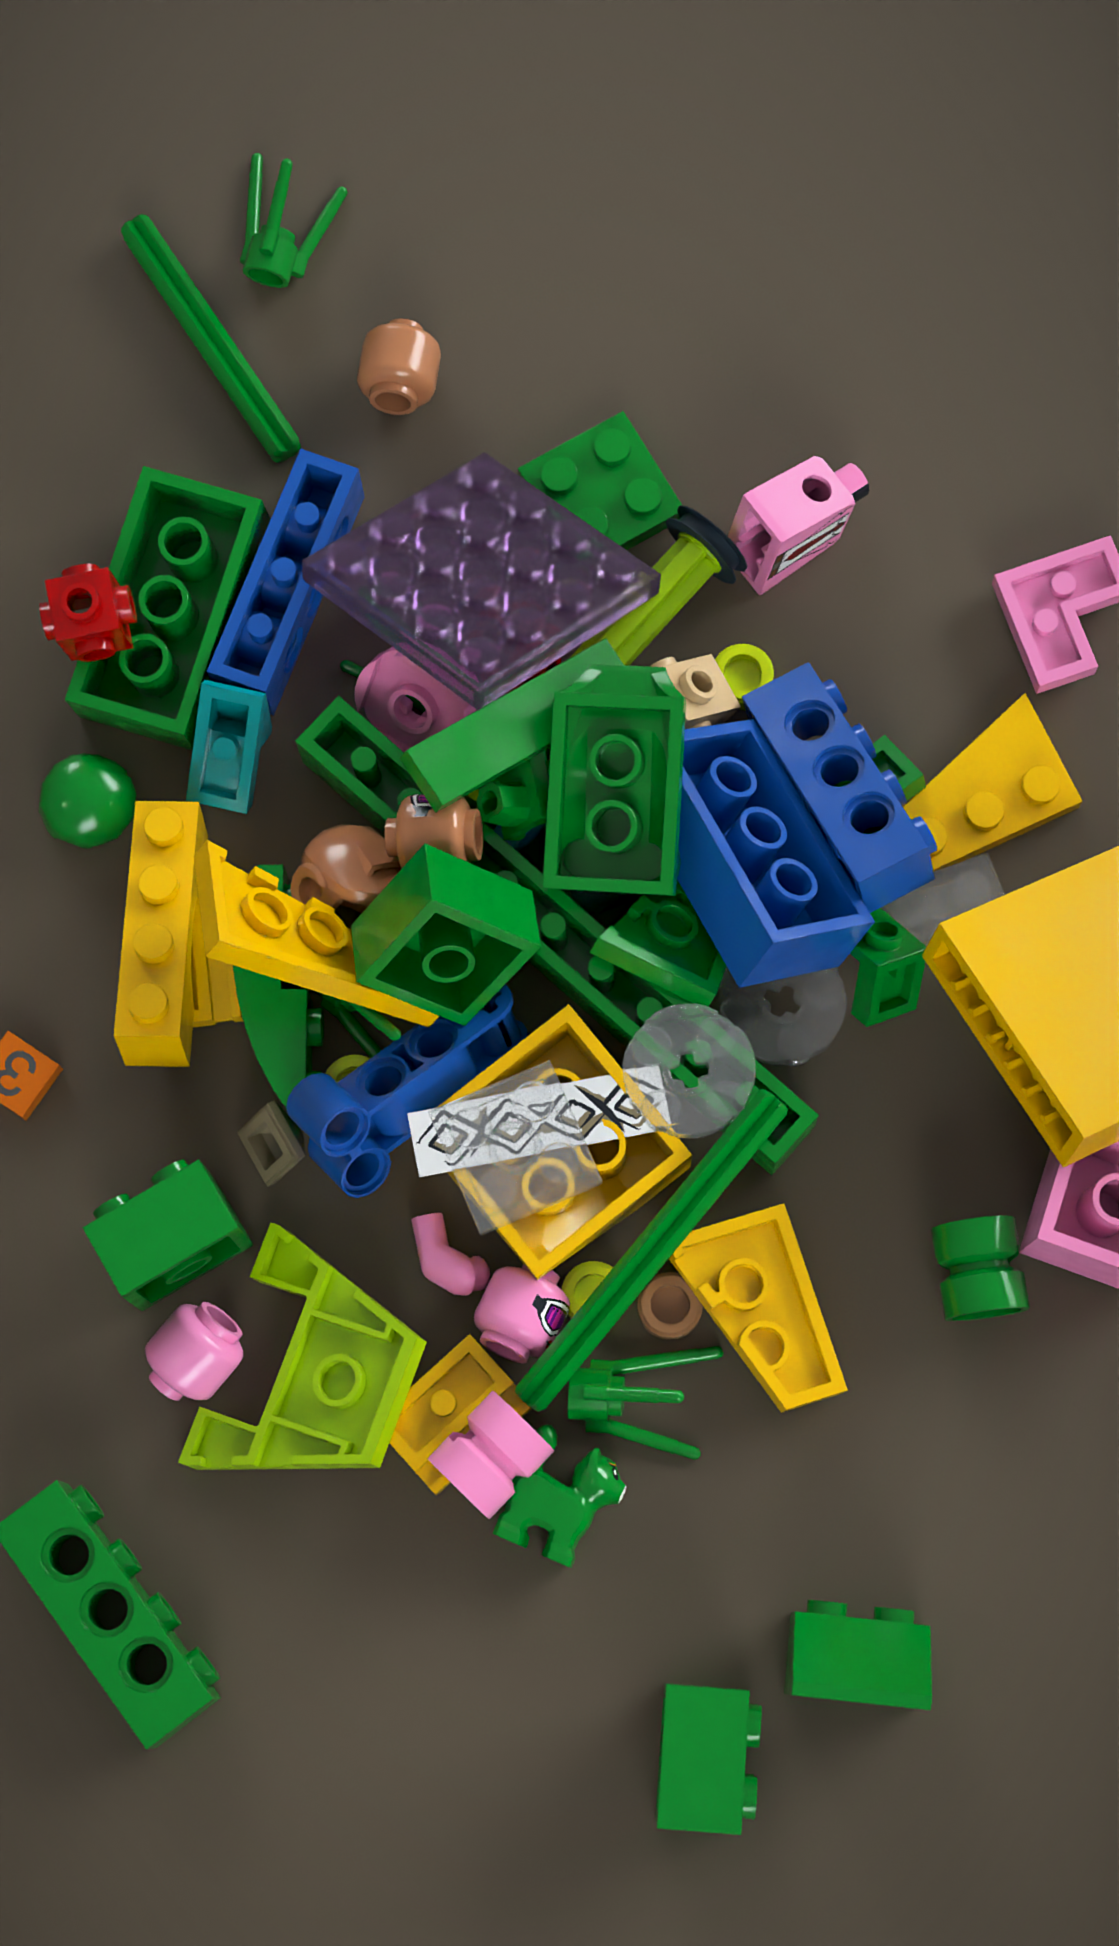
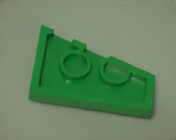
(666, 946)

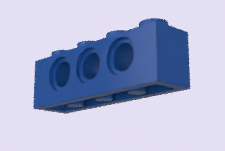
(275, 601)
(879, 863)

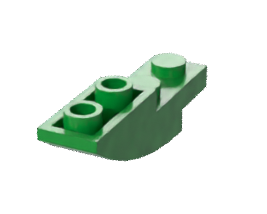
(279, 1019)

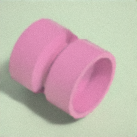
(491, 1454)

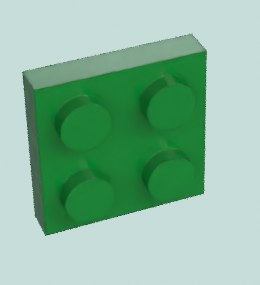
(607, 482)

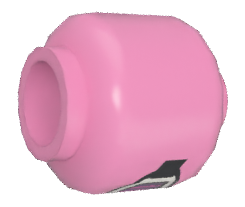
(521, 1313)

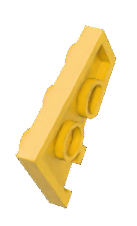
(764, 1304)

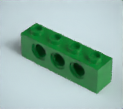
(34, 1541)

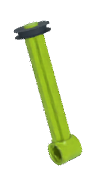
(696, 555)

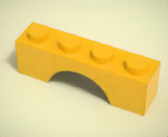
(155, 964)

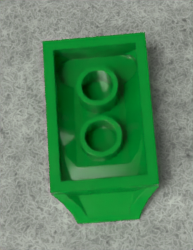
(615, 782)

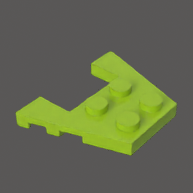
(336, 1383)

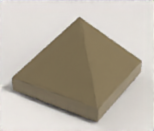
(273, 1142)

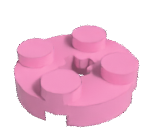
(383, 694)

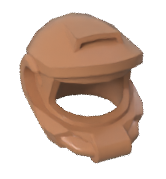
(344, 868)

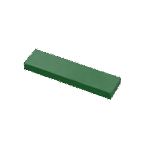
(497, 735)

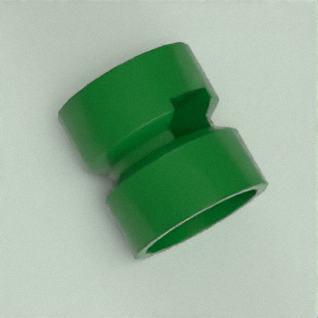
(980, 1269)

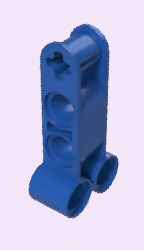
(366, 1112)

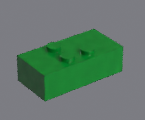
(185, 565)

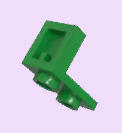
(887, 972)

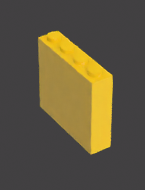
(1043, 998)

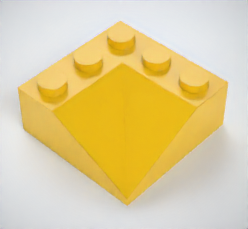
(630, 1166)

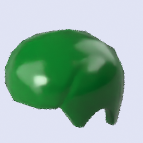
(87, 800)

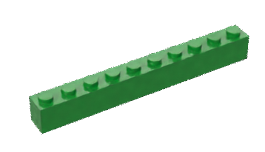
(372, 779)

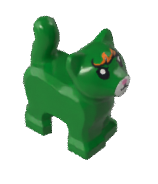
(560, 1508)

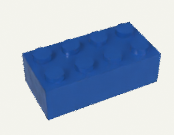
(760, 861)

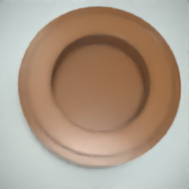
(668, 1307)

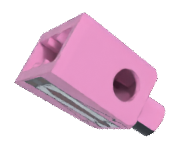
(794, 519)

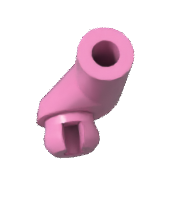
(444, 1264)

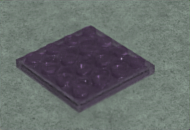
(481, 579)

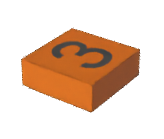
(24, 1075)

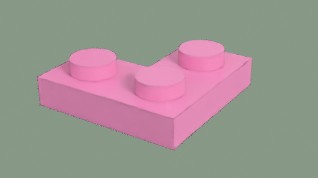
(1044, 607)

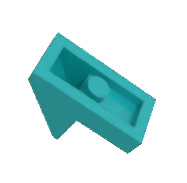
(227, 746)

